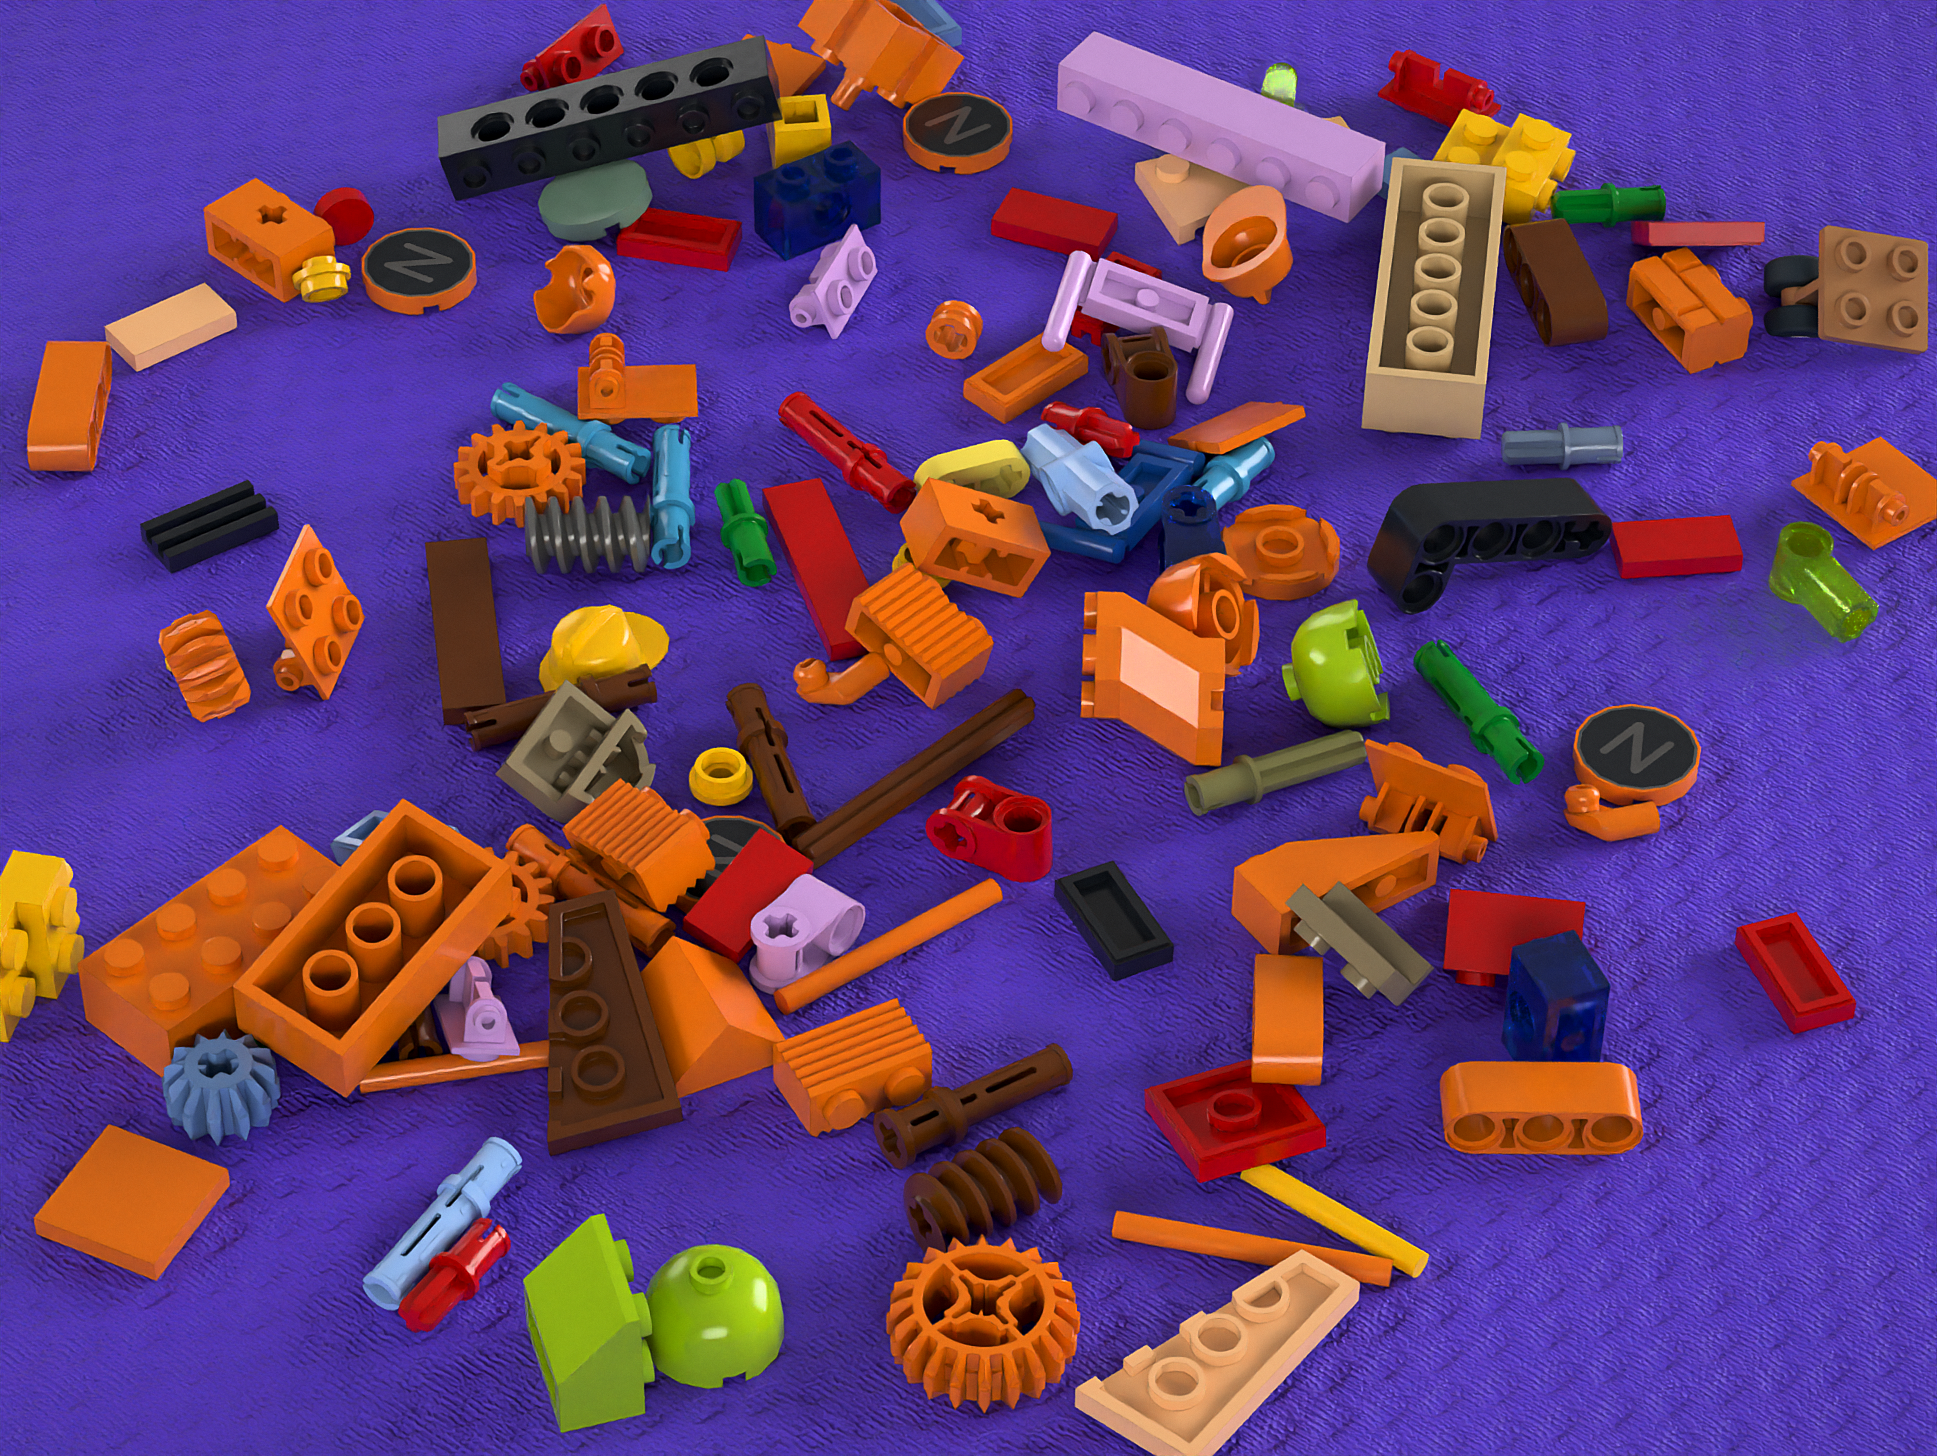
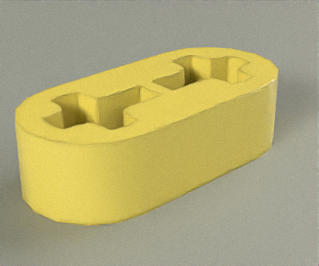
(986, 467)

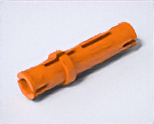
(575, 878)

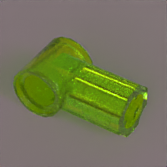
(1810, 576)

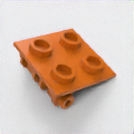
(616, 392)
(1870, 490)
(314, 617)
(1418, 789)

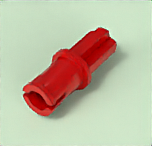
(1093, 425)
(454, 1276)

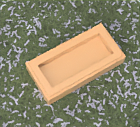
(170, 327)

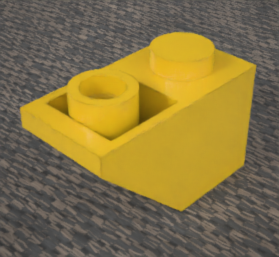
(801, 131)

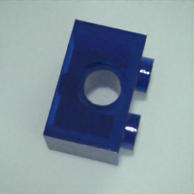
(817, 199)
(1555, 1002)

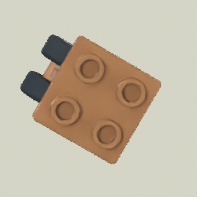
(1857, 291)

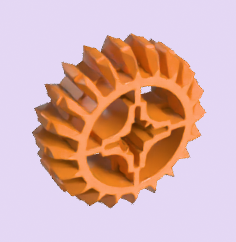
(980, 1342)

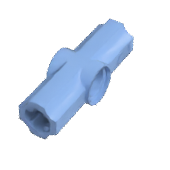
(1079, 479)

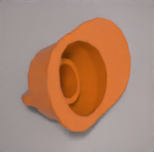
(1248, 243)

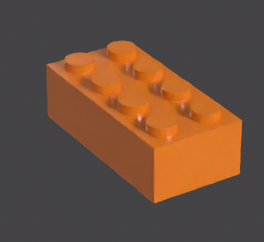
(373, 947)
(180, 962)

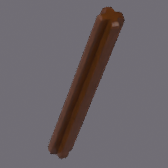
(915, 778)

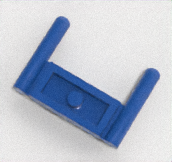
(1150, 473)

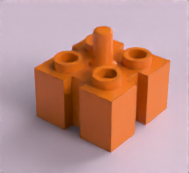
(880, 49)

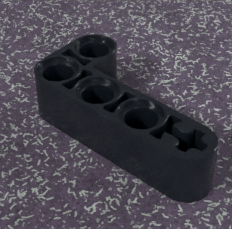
(1479, 522)

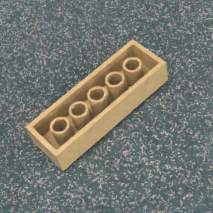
(1434, 299)

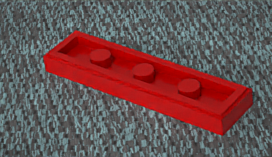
(818, 559)

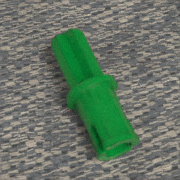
(1609, 205)
(744, 534)

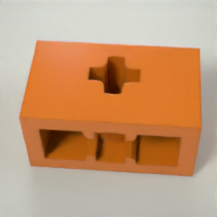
(265, 236)
(974, 538)

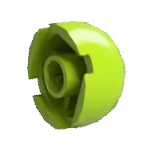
(1337, 668)
(713, 1316)

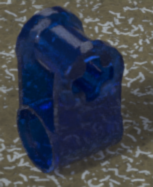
(1188, 526)

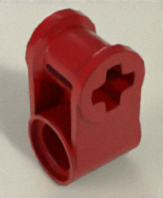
(999, 829)

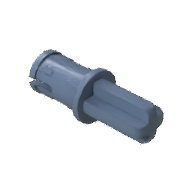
(1563, 446)

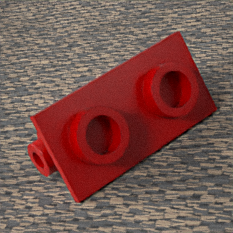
(575, 54)
(1421, 91)

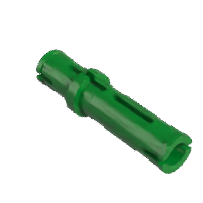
(1490, 726)

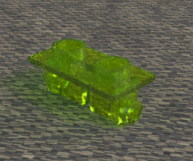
(1281, 84)

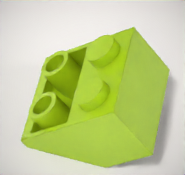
(589, 1328)

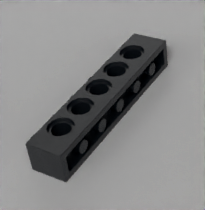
(609, 118)

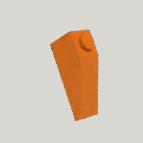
(1373, 867)

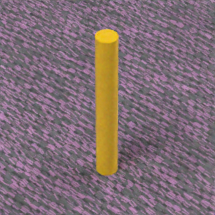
(1337, 1218)

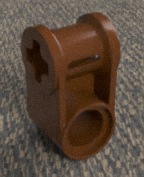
(1142, 377)

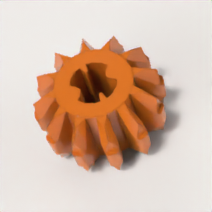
(204, 665)

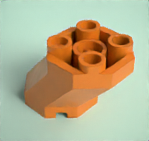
(1153, 677)

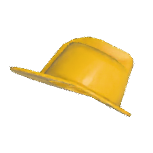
(601, 644)

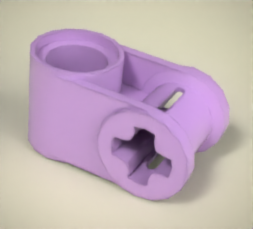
(802, 932)

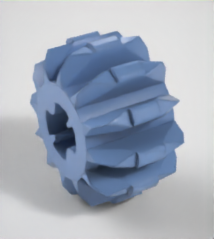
(221, 1087)

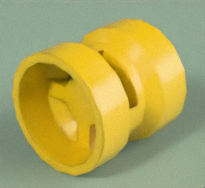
(701, 156)

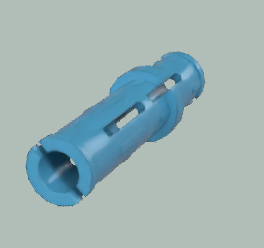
(598, 444)
(671, 507)

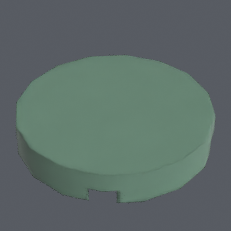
(595, 198)

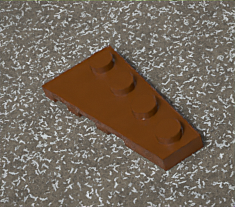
(603, 1041)

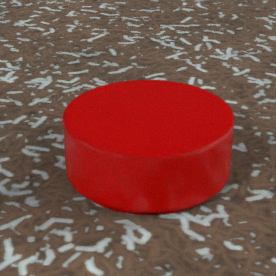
(347, 213)

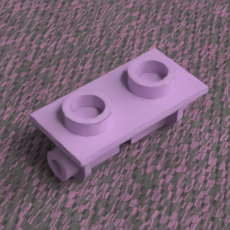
(835, 284)
(474, 1017)

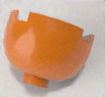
(1209, 603)

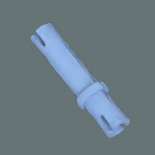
(459, 1203)

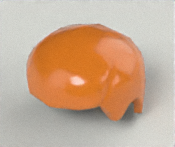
(578, 292)

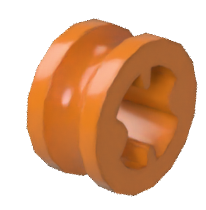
(943, 338)

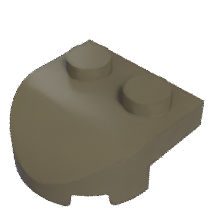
(576, 754)
(1373, 950)

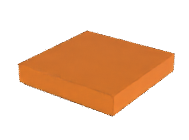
(132, 1202)

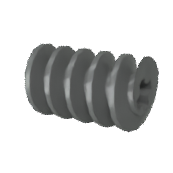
(588, 535)

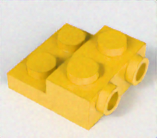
(1529, 150)
(35, 934)

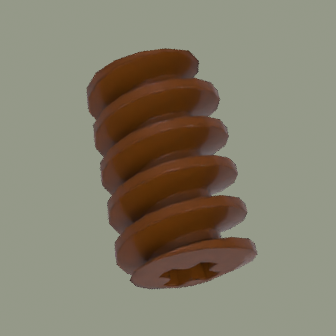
(980, 1185)

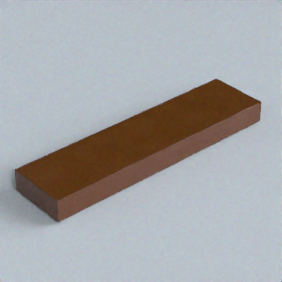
(464, 627)

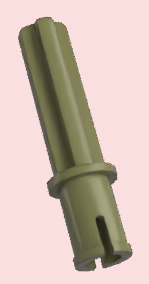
(1252, 777)

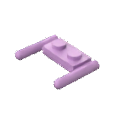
(1137, 304)

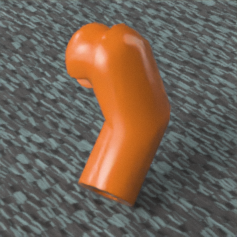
(839, 688)
(1605, 822)

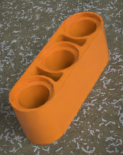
(69, 406)
(1287, 1020)
(1540, 1108)

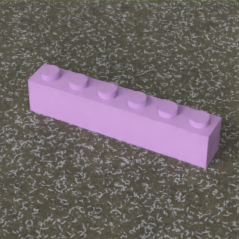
(1221, 126)

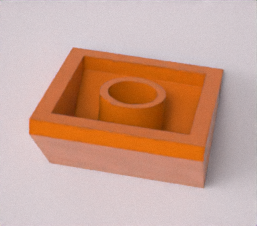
(707, 1017)

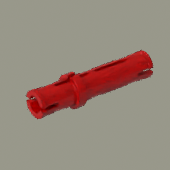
(861, 464)

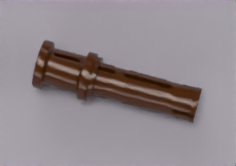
(947, 1114)

